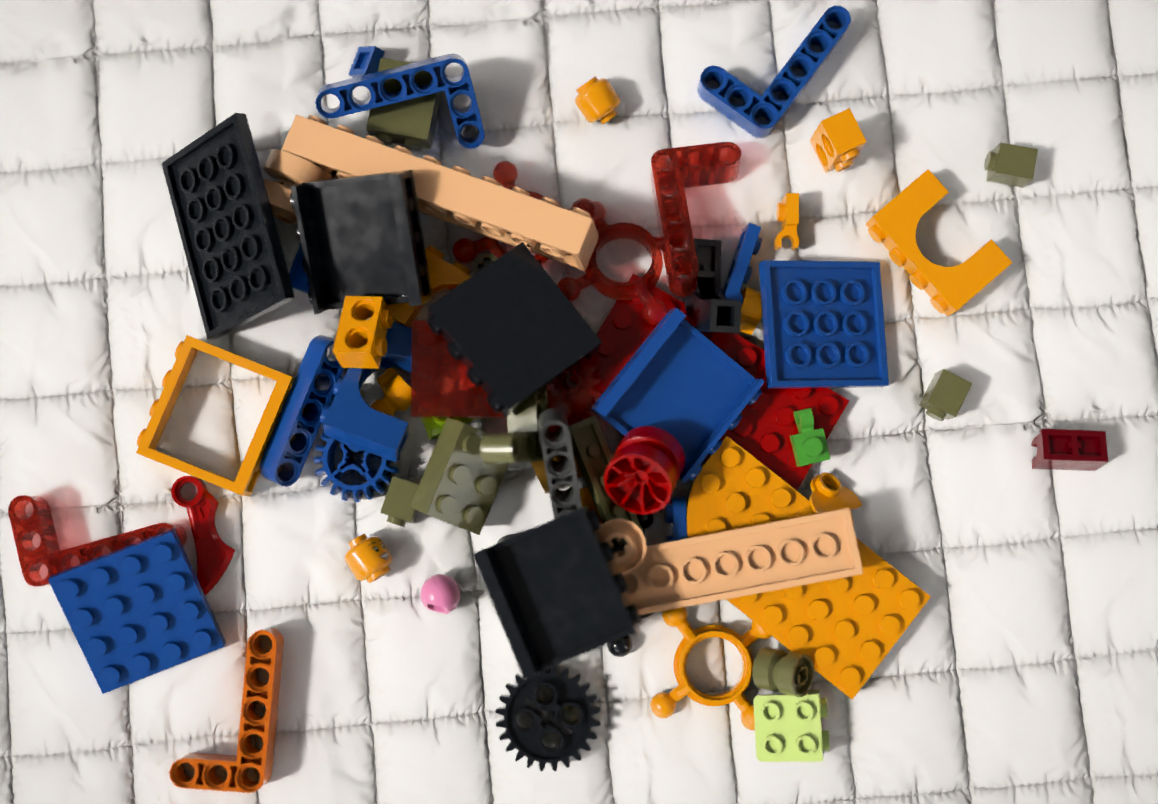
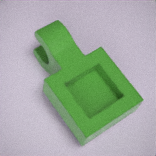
(809, 444)

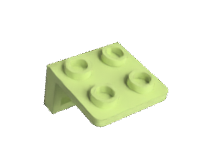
(790, 727)

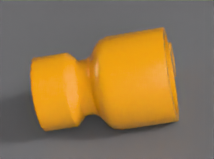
(750, 310)
(396, 393)

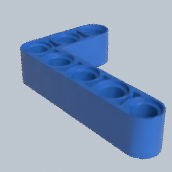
(784, 82)
(410, 89)

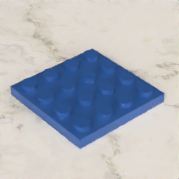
(823, 324)
(137, 611)

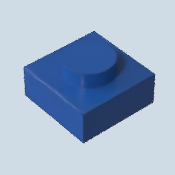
(366, 61)

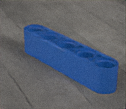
(291, 420)

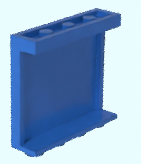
(681, 387)

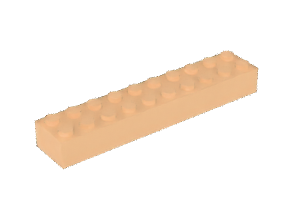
(452, 193)

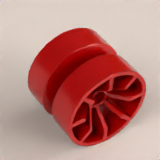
(644, 470)

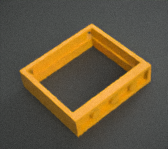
(162, 409)

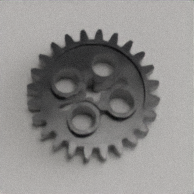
(529, 740)

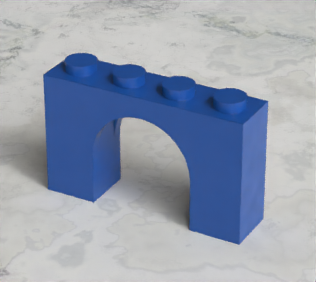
(357, 423)

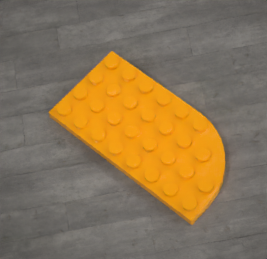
(838, 622)

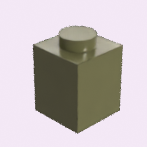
(1011, 164)
(945, 395)
(398, 502)

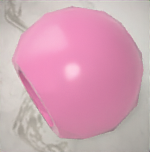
(440, 593)

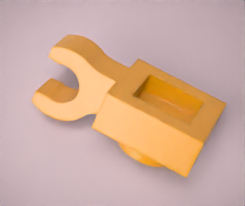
(788, 214)

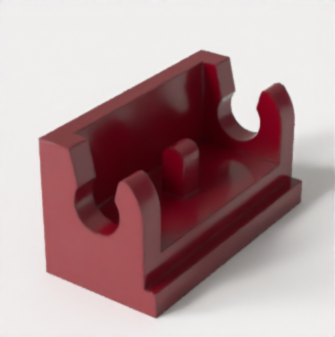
(1070, 450)

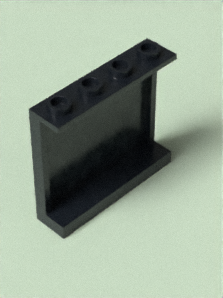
(362, 239)
(512, 329)
(557, 591)

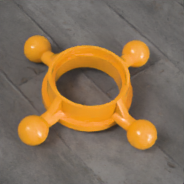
(664, 704)

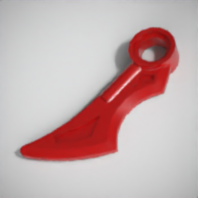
(211, 551)

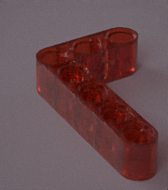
(686, 168)
(49, 551)

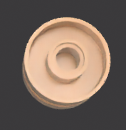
(288, 171)

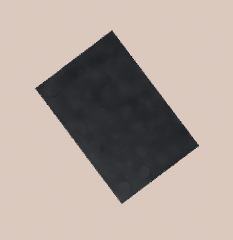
(227, 227)

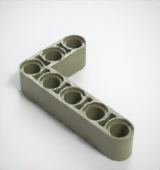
(523, 438)

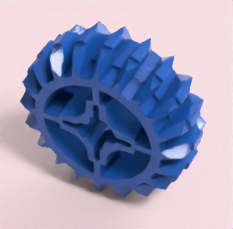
(346, 467)

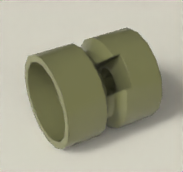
(783, 672)

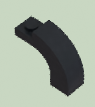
(708, 306)

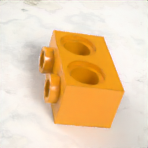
(838, 141)
(358, 330)

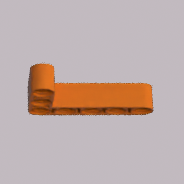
(250, 723)

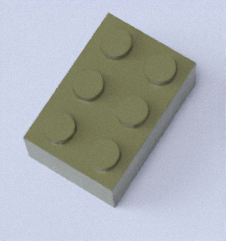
(457, 481)

